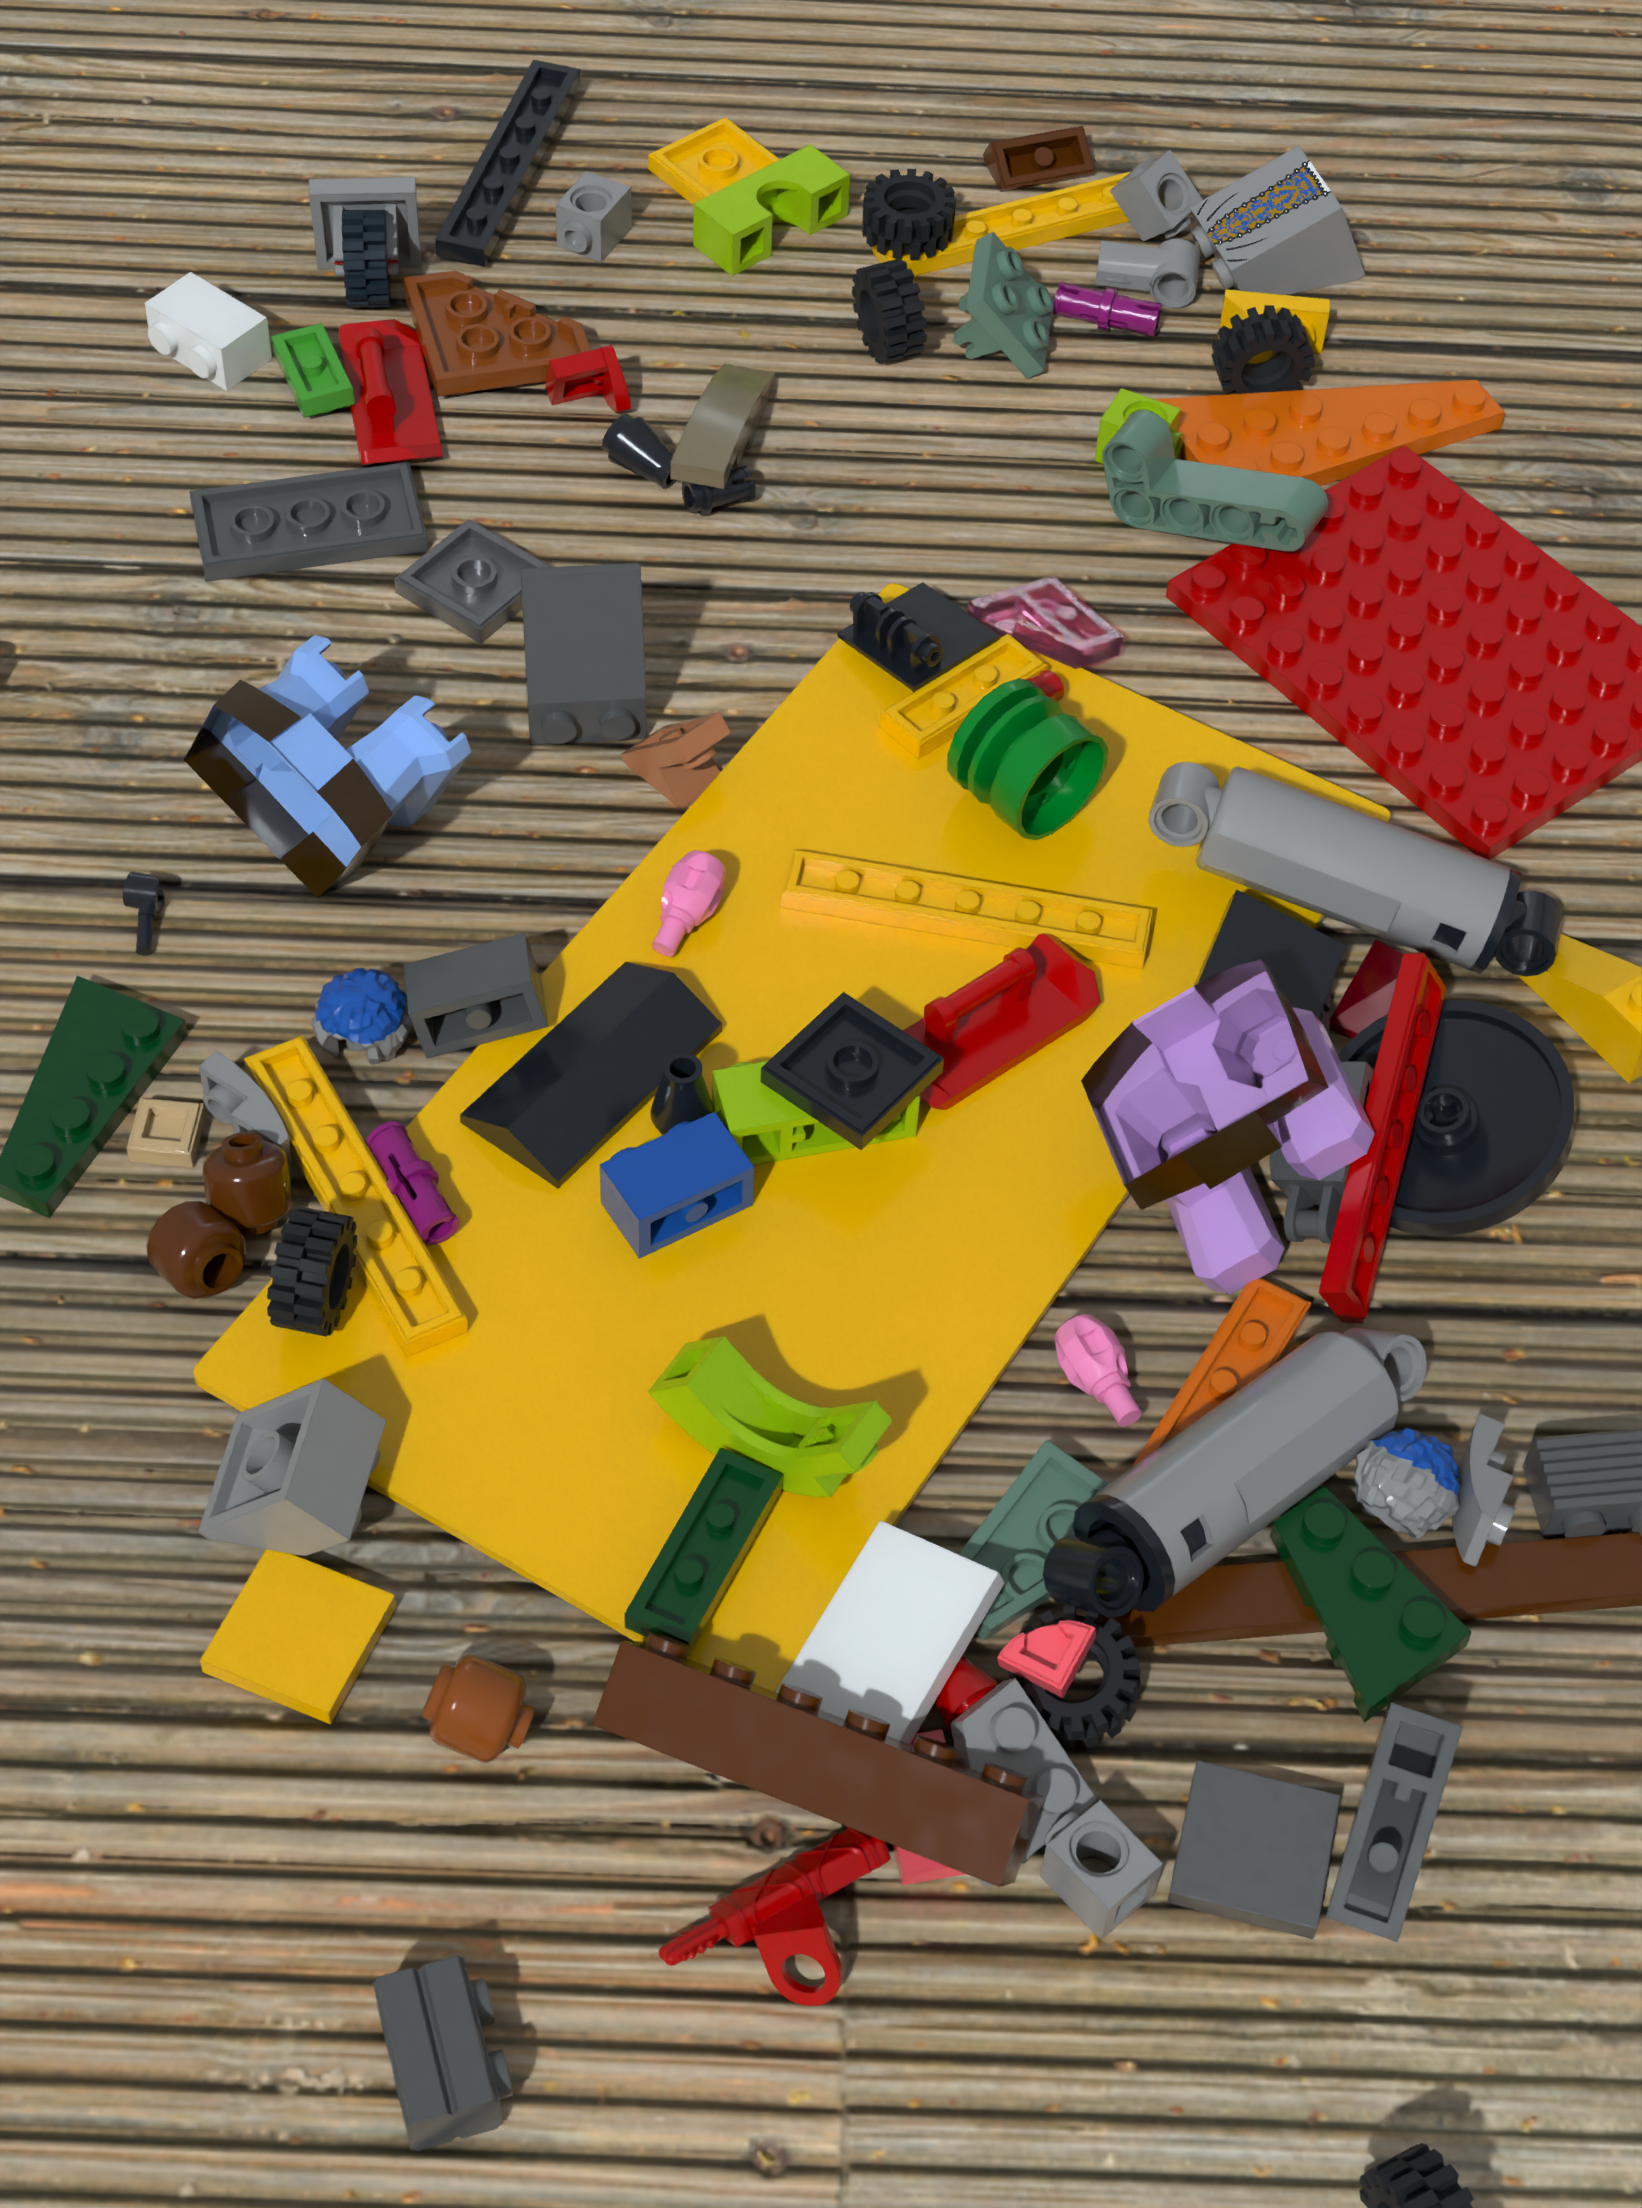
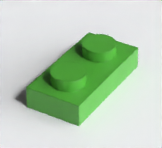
(313, 370)

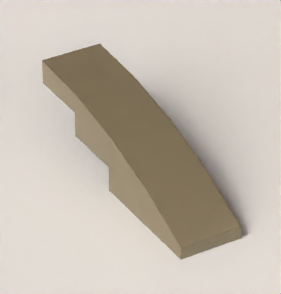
(722, 425)

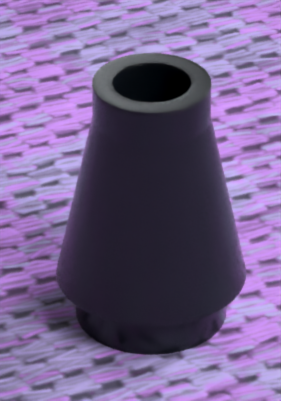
(638, 449)
(681, 1093)

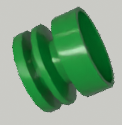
(1027, 759)

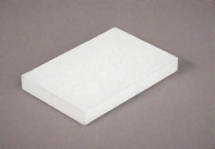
(895, 1630)

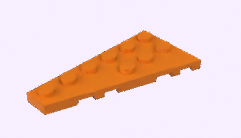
(1331, 430)

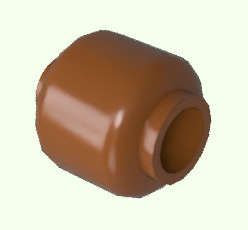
(478, 1708)

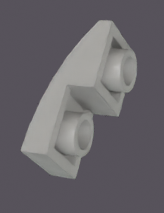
(239, 1101)
(1482, 1492)

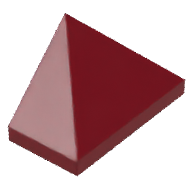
(1369, 992)

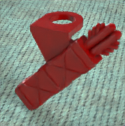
(785, 1914)

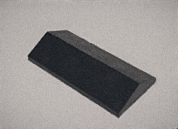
(591, 1071)

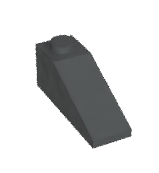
(1393, 1821)

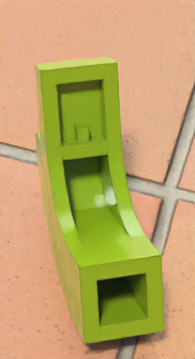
(733, 1407)

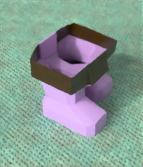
(1208, 1093)

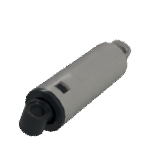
(1357, 869)
(1233, 1471)

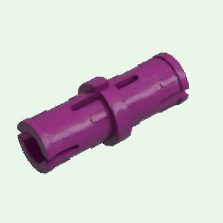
(1107, 309)
(413, 1182)

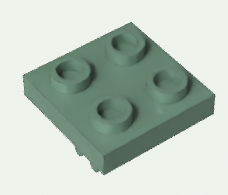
(1005, 308)

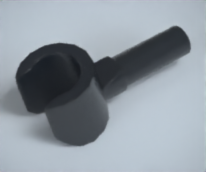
(143, 893)

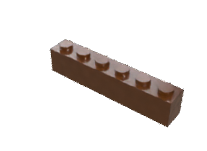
(820, 1761)

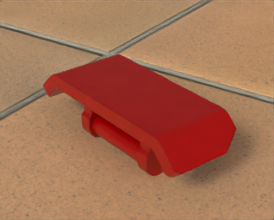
(391, 393)
(1004, 1017)

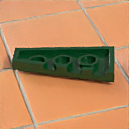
(84, 1088)

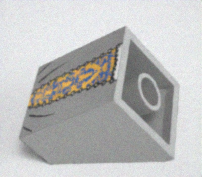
(1277, 230)

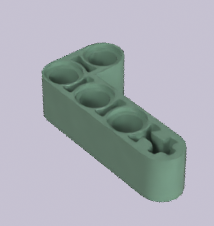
(1204, 499)

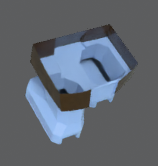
(296, 786)

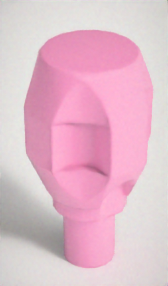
(688, 898)
(1097, 1365)

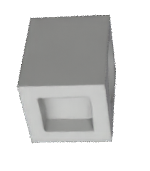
(1157, 197)
(593, 216)
(1106, 1897)

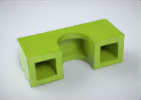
(799, 189)

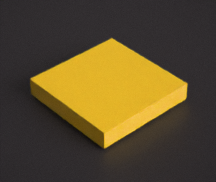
(709, 160)
(298, 1634)

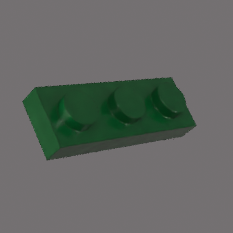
(704, 1549)

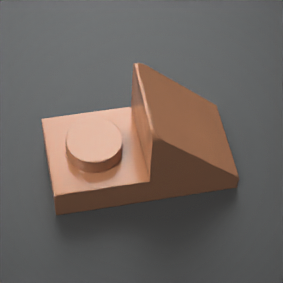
(679, 757)

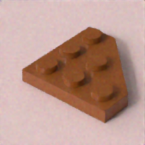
(484, 338)

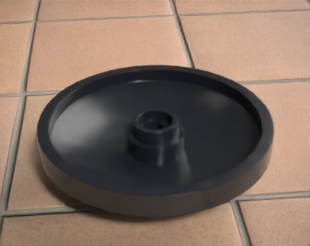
(1487, 1121)

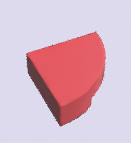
(1049, 1654)

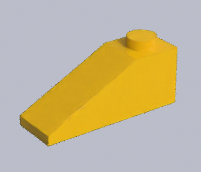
(1598, 1000)

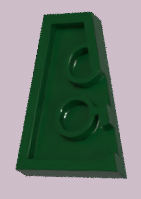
(1370, 1605)

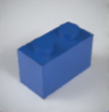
(676, 1184)

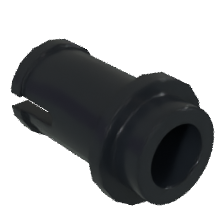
(704, 498)

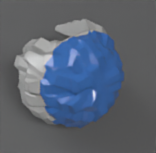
(364, 1011)
(1408, 1481)

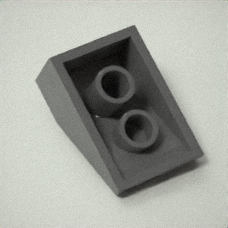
(584, 653)

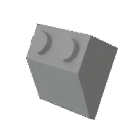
(295, 1472)

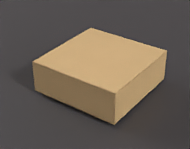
(166, 1132)

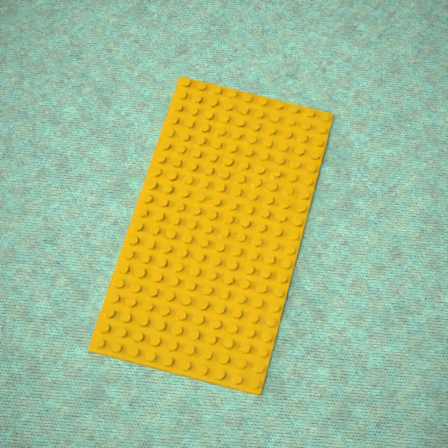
(854, 1269)

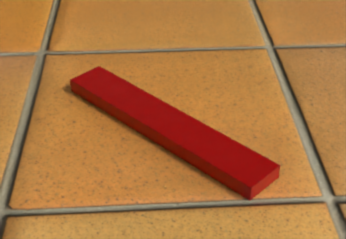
(1391, 1111)

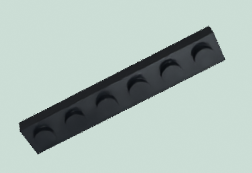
(507, 163)

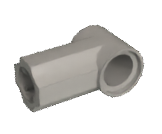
(1163, 271)

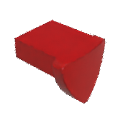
(586, 376)

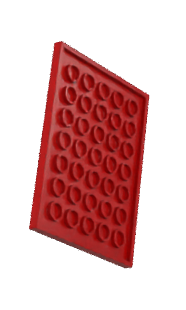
(1436, 650)

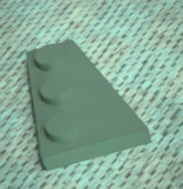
(1025, 1527)

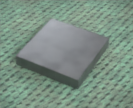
(469, 580)
(1254, 1849)

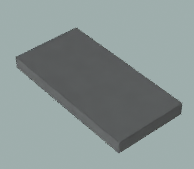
(308, 521)

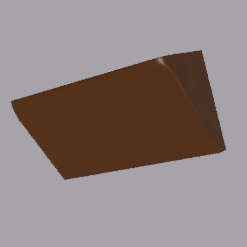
(1039, 159)

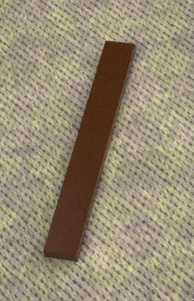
(1507, 1582)

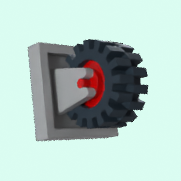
(366, 233)

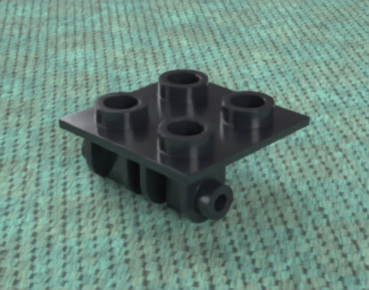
(914, 634)

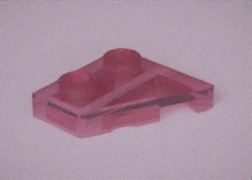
(1049, 622)

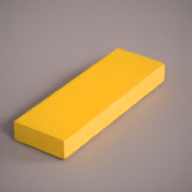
(938, 708)

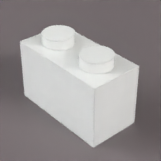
(208, 331)

